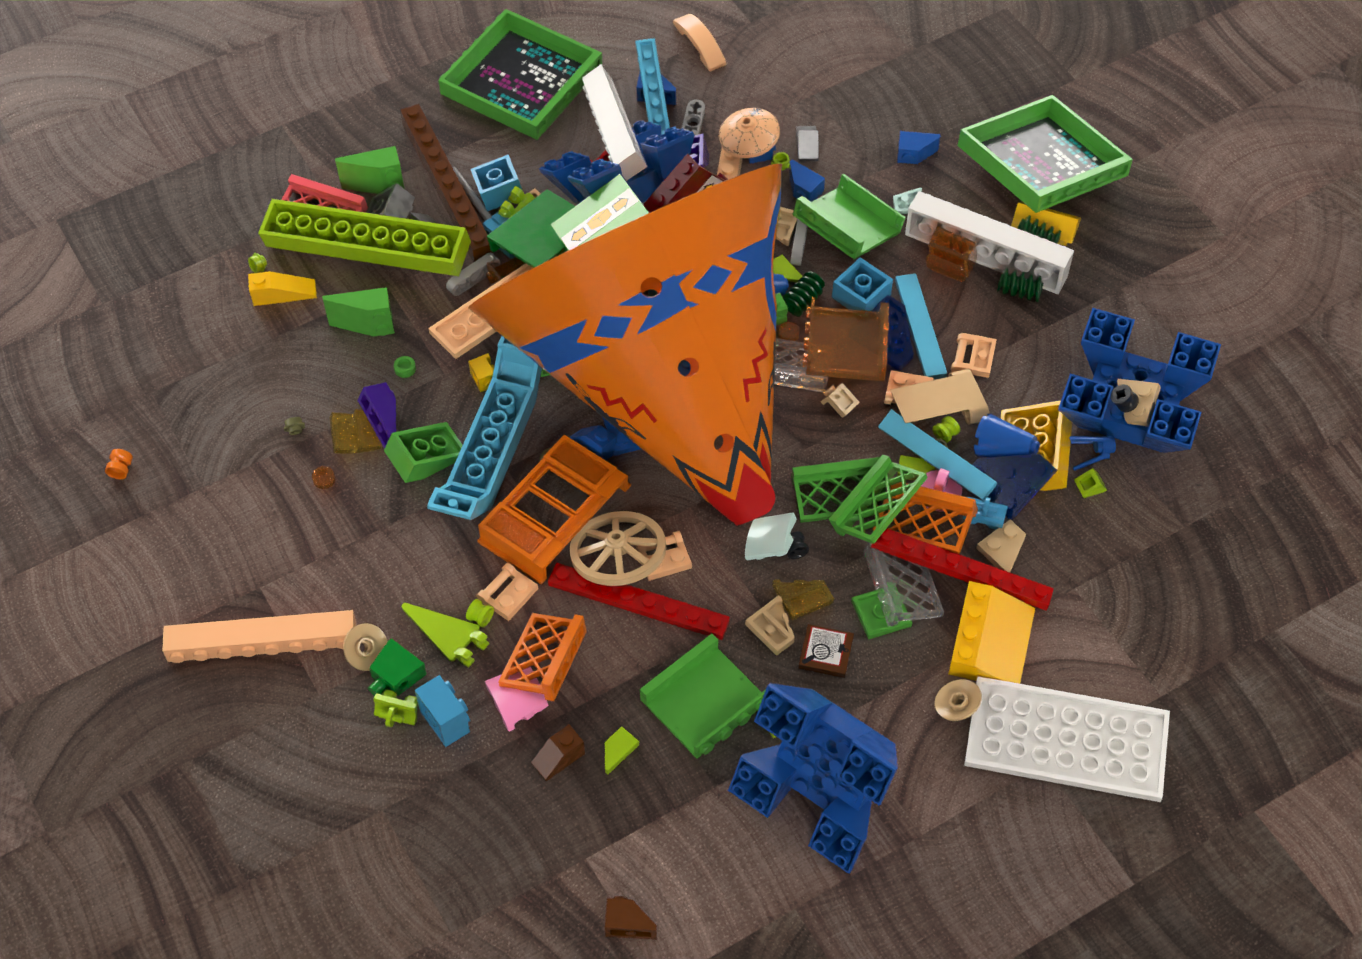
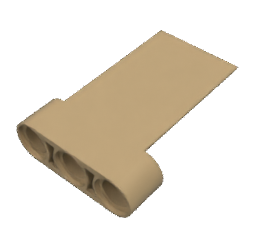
(942, 397)

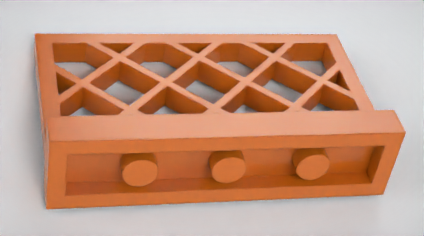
(936, 500)
(564, 654)

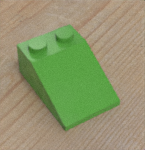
(370, 170)
(361, 311)
(423, 450)

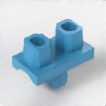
(989, 513)

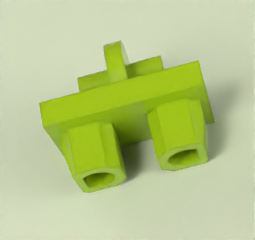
(394, 709)

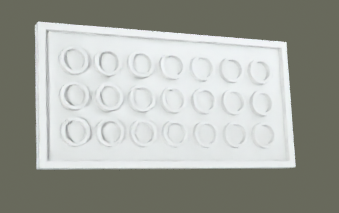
(1069, 739)

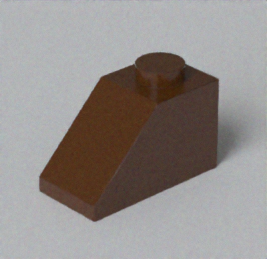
(558, 753)
(627, 920)

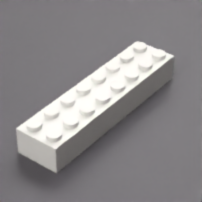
(995, 241)

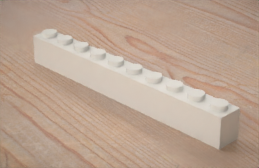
(613, 122)

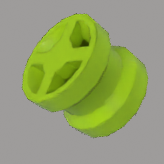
(946, 429)
(479, 613)

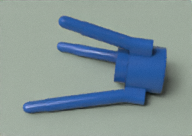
(1101, 445)

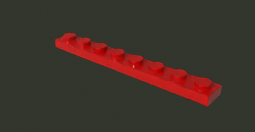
(963, 568)
(642, 602)

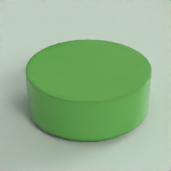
(404, 366)

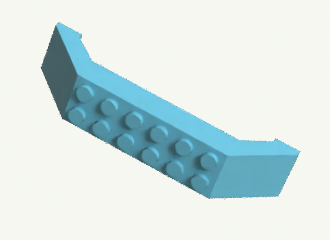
(492, 436)

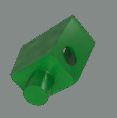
(395, 669)

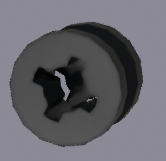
(1124, 398)
(798, 547)

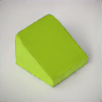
(1090, 483)

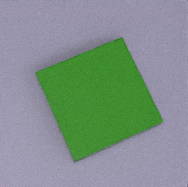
(872, 616)

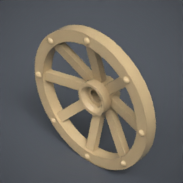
(617, 544)

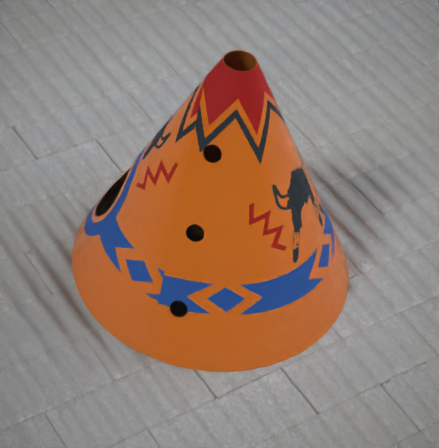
(622, 350)

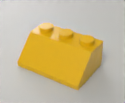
(1065, 222)

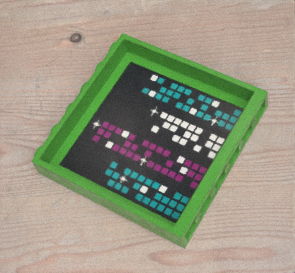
(520, 73)
(1044, 153)

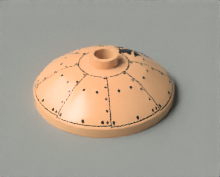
(749, 133)

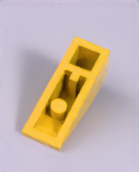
(279, 288)

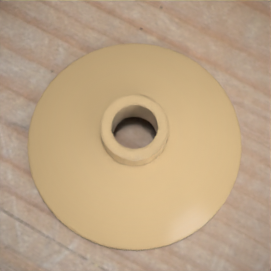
(373, 640)
(955, 693)

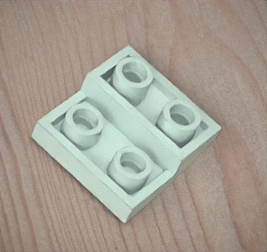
(770, 536)

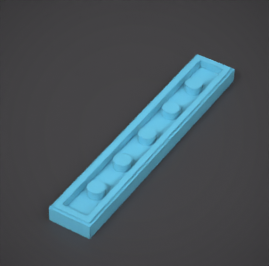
(652, 83)
(921, 326)
(937, 455)

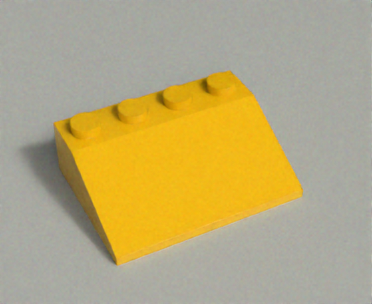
(1051, 431)
(991, 635)

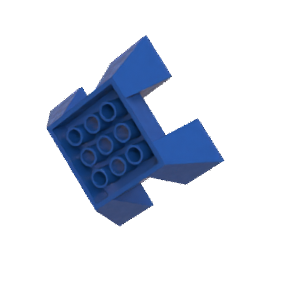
(662, 153)
(1089, 401)
(825, 759)

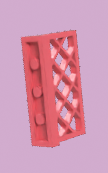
(324, 193)

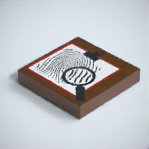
(826, 650)

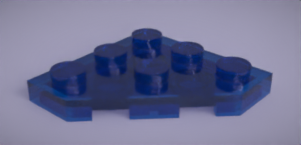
(899, 344)
(1016, 479)

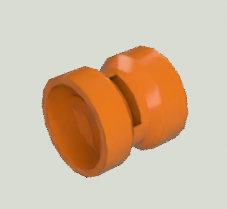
(118, 464)

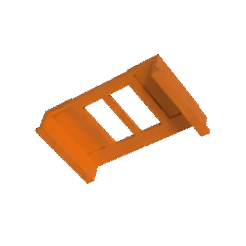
(528, 542)

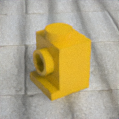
(481, 371)

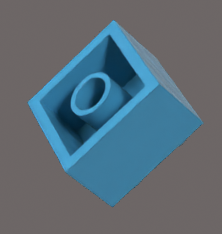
(495, 181)
(861, 286)
(443, 710)

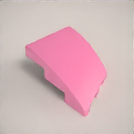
(515, 703)

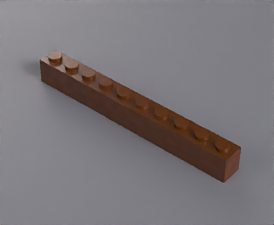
(444, 179)

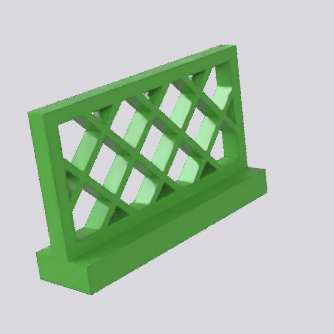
(823, 473)
(867, 493)

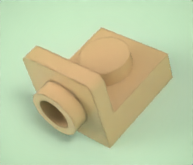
(840, 399)

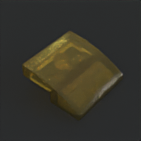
(353, 433)

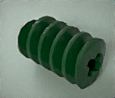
(1040, 231)
(1020, 284)
(802, 292)

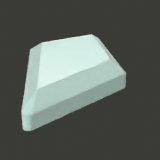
(904, 200)

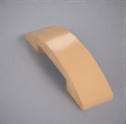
(702, 40)

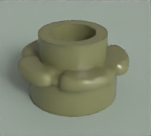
(294, 425)

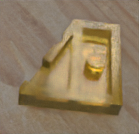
(803, 596)

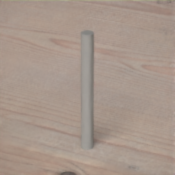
(472, 196)

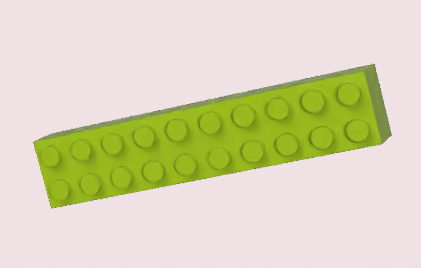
(365, 237)

